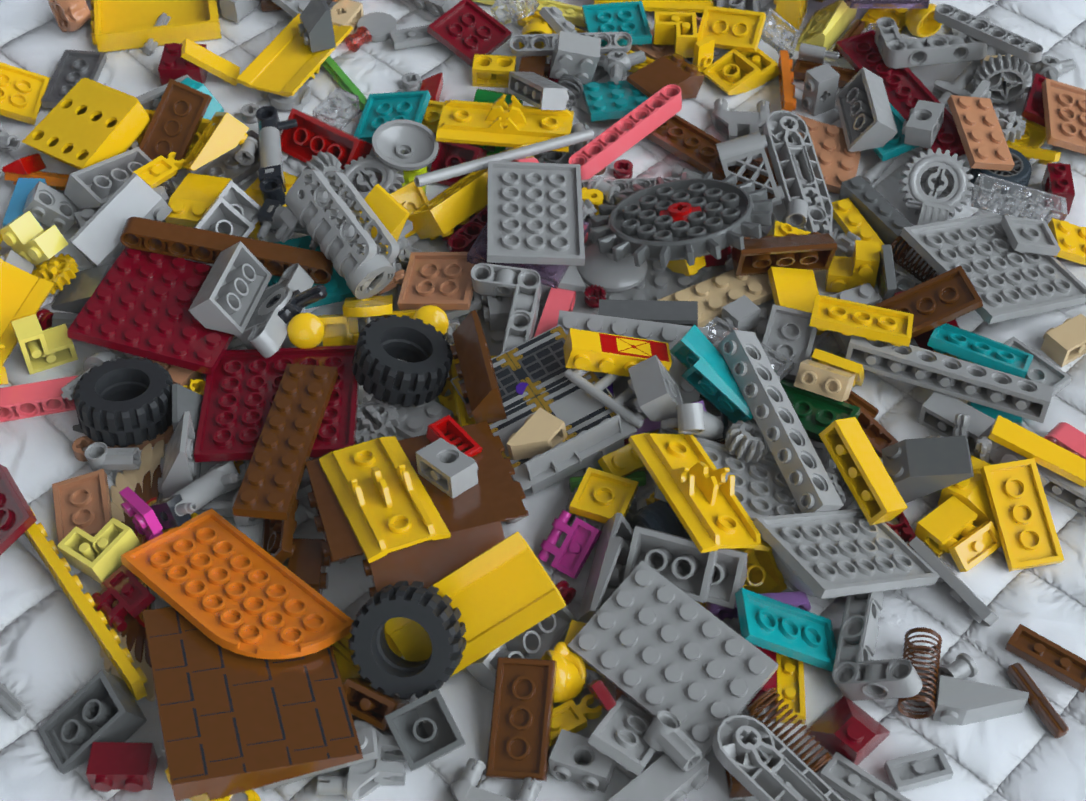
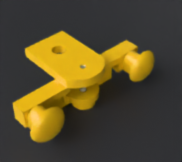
(308, 330)

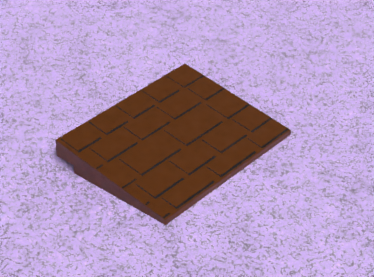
(243, 718)

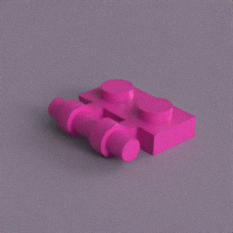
(143, 515)
(575, 548)

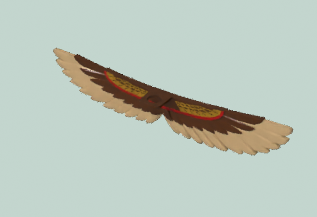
(145, 484)

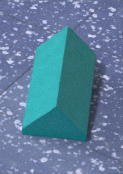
(710, 375)

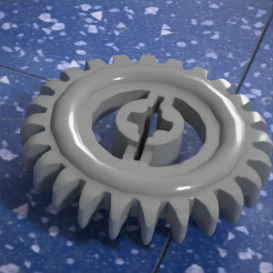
(943, 163)
(366, 167)

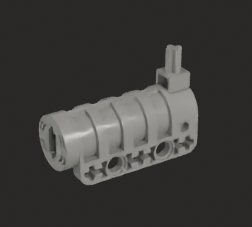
(339, 231)

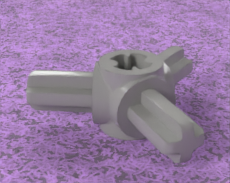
(618, 63)
(1051, 67)

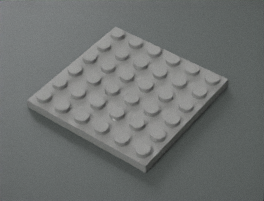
(1005, 280)

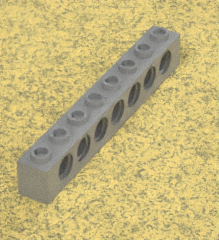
(953, 377)
(779, 423)

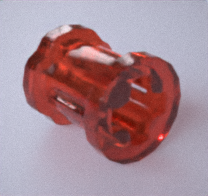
(362, 40)

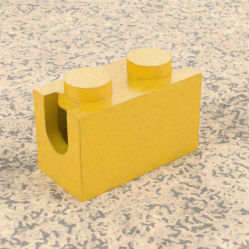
(946, 525)

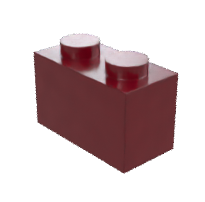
(121, 766)

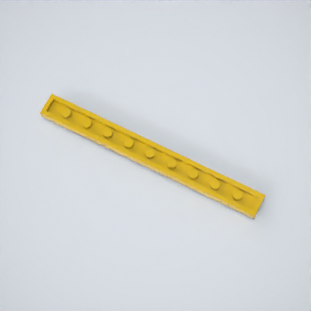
(84, 605)

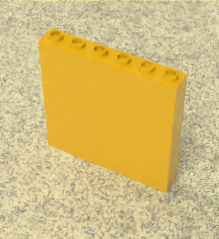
(131, 22)

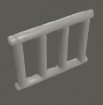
(596, 392)

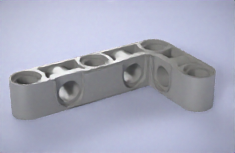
(924, 51)
(512, 283)
(854, 670)

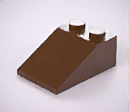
(668, 71)

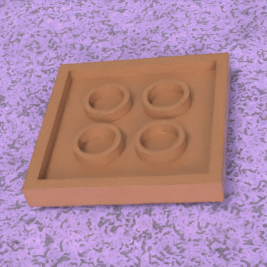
(437, 280)

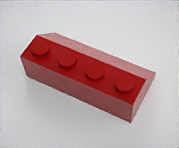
(316, 135)

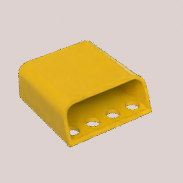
(89, 125)

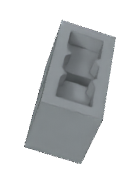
(51, 207)

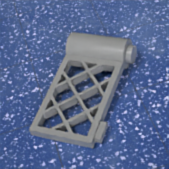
(741, 152)

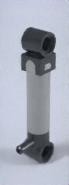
(271, 170)

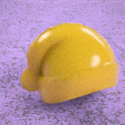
(921, 21)
(570, 672)

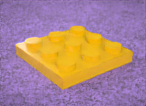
(21, 93)

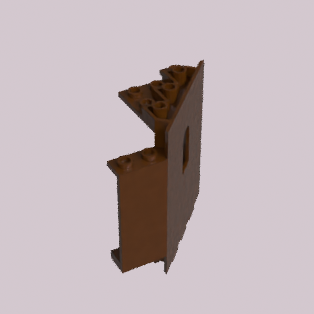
(470, 517)

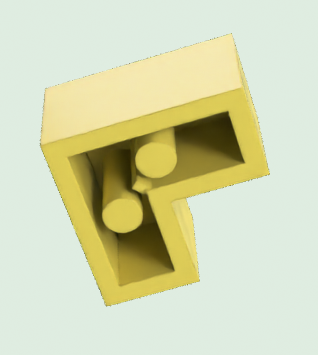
(30, 239)
(43, 348)
(99, 554)

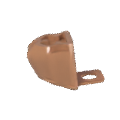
(70, 14)

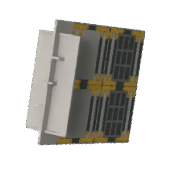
(589, 424)

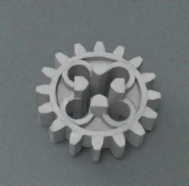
(381, 414)

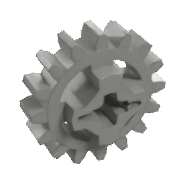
(1011, 125)

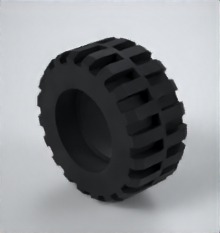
(395, 380)
(124, 401)
(382, 664)

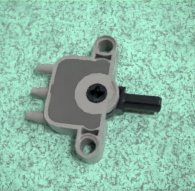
(275, 310)

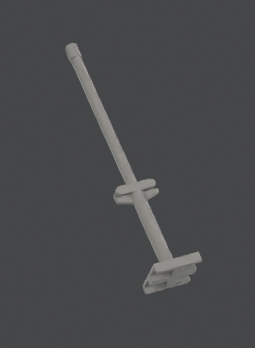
(943, 90)

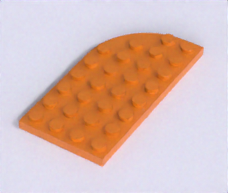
(236, 591)

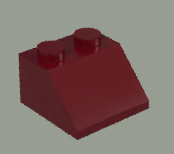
(453, 154)

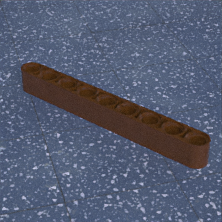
(206, 246)

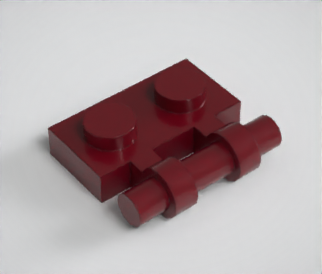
(130, 593)

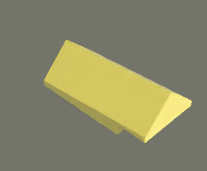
(827, 25)

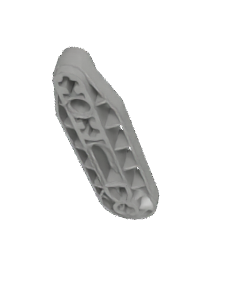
(800, 168)
(766, 767)

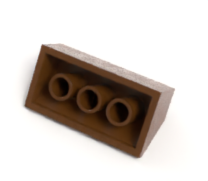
(789, 251)
(477, 371)

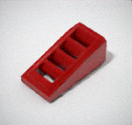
(454, 430)

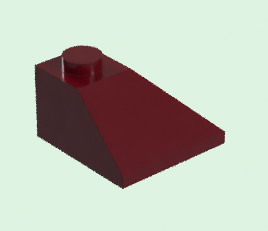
(848, 731)

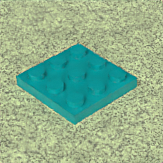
(618, 17)
(611, 100)
(391, 106)

